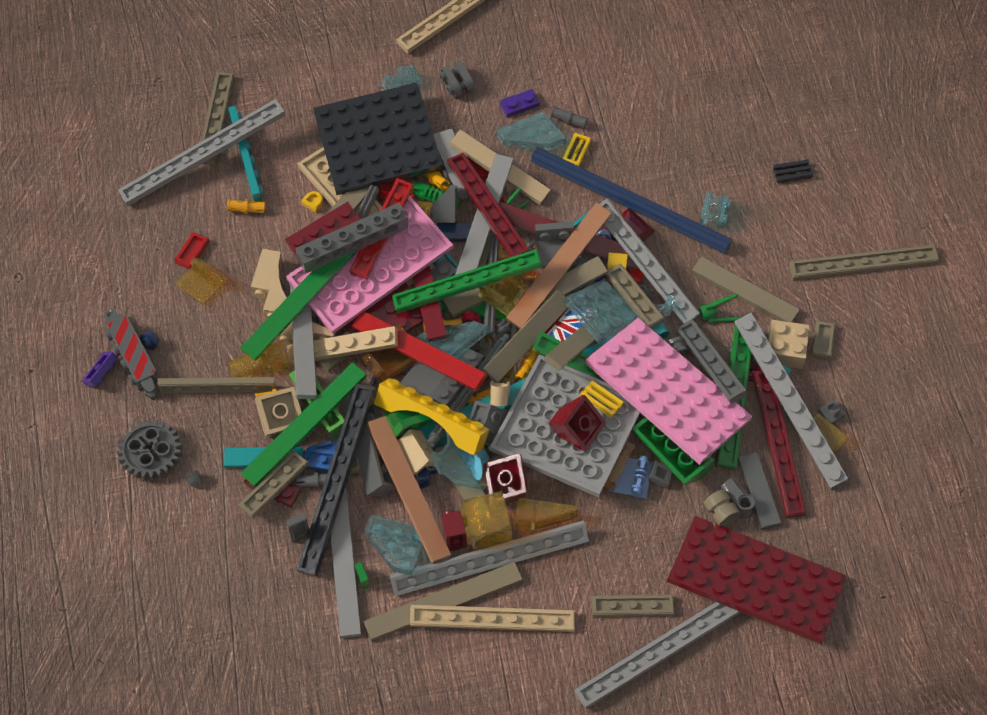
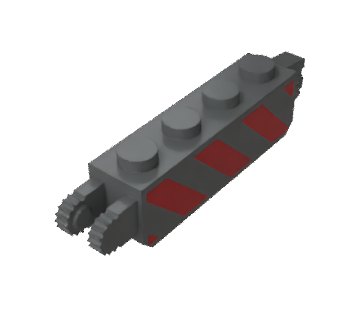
(132, 352)

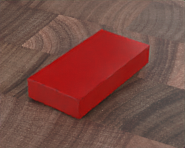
(192, 249)

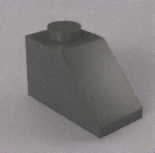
(446, 207)

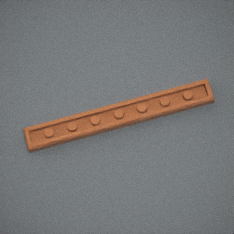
(559, 265)
(409, 490)

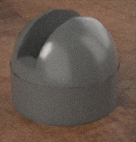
(194, 479)

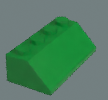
(677, 460)

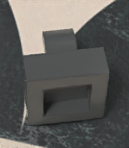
(832, 412)

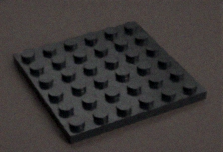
(377, 138)

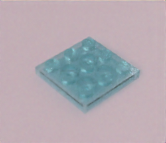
(600, 310)

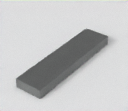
(759, 490)

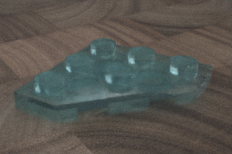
(532, 132)
(459, 338)
(395, 542)

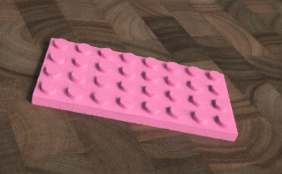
(399, 261)
(668, 390)

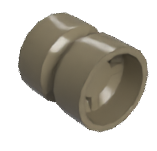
(720, 506)

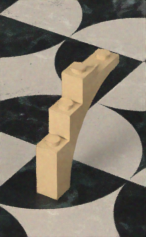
(267, 285)

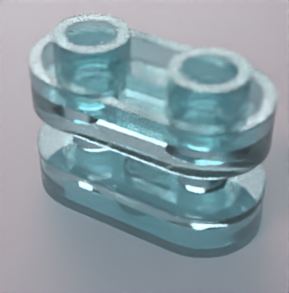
(722, 203)

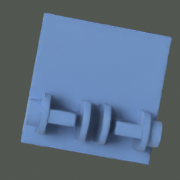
(634, 478)

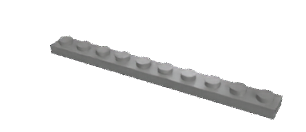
(201, 152)
(791, 401)
(490, 558)
(654, 653)

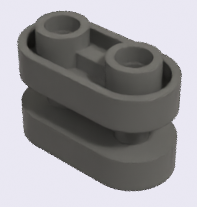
(453, 87)

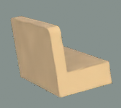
(416, 450)

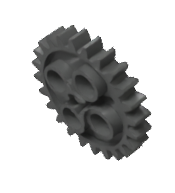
(134, 459)

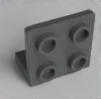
(551, 238)
(490, 417)

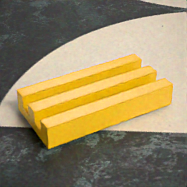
(582, 138)
(604, 397)

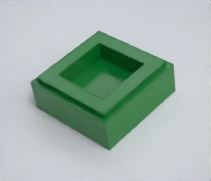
(362, 575)

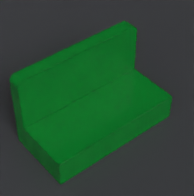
(404, 420)

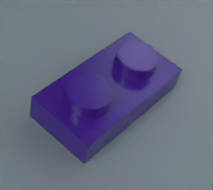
(519, 103)
(104, 364)

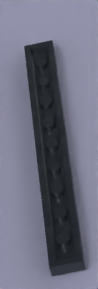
(336, 480)

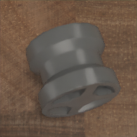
(678, 344)

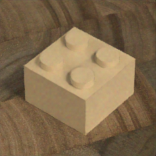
(789, 342)
(277, 410)

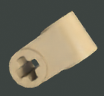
(499, 393)

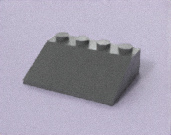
(434, 384)

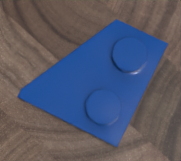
(320, 455)

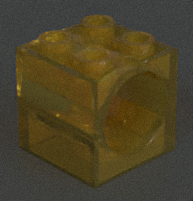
(486, 521)

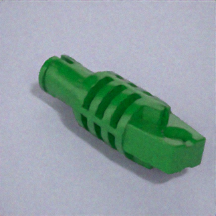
(429, 193)

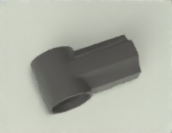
(739, 497)

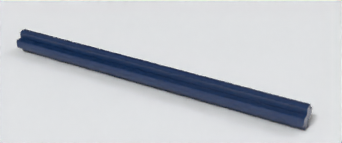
(631, 200)

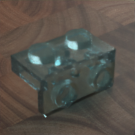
(404, 76)

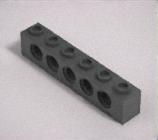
(352, 238)

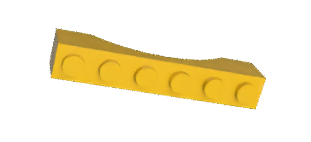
(466, 433)

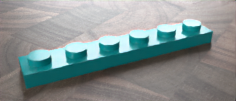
(248, 161)

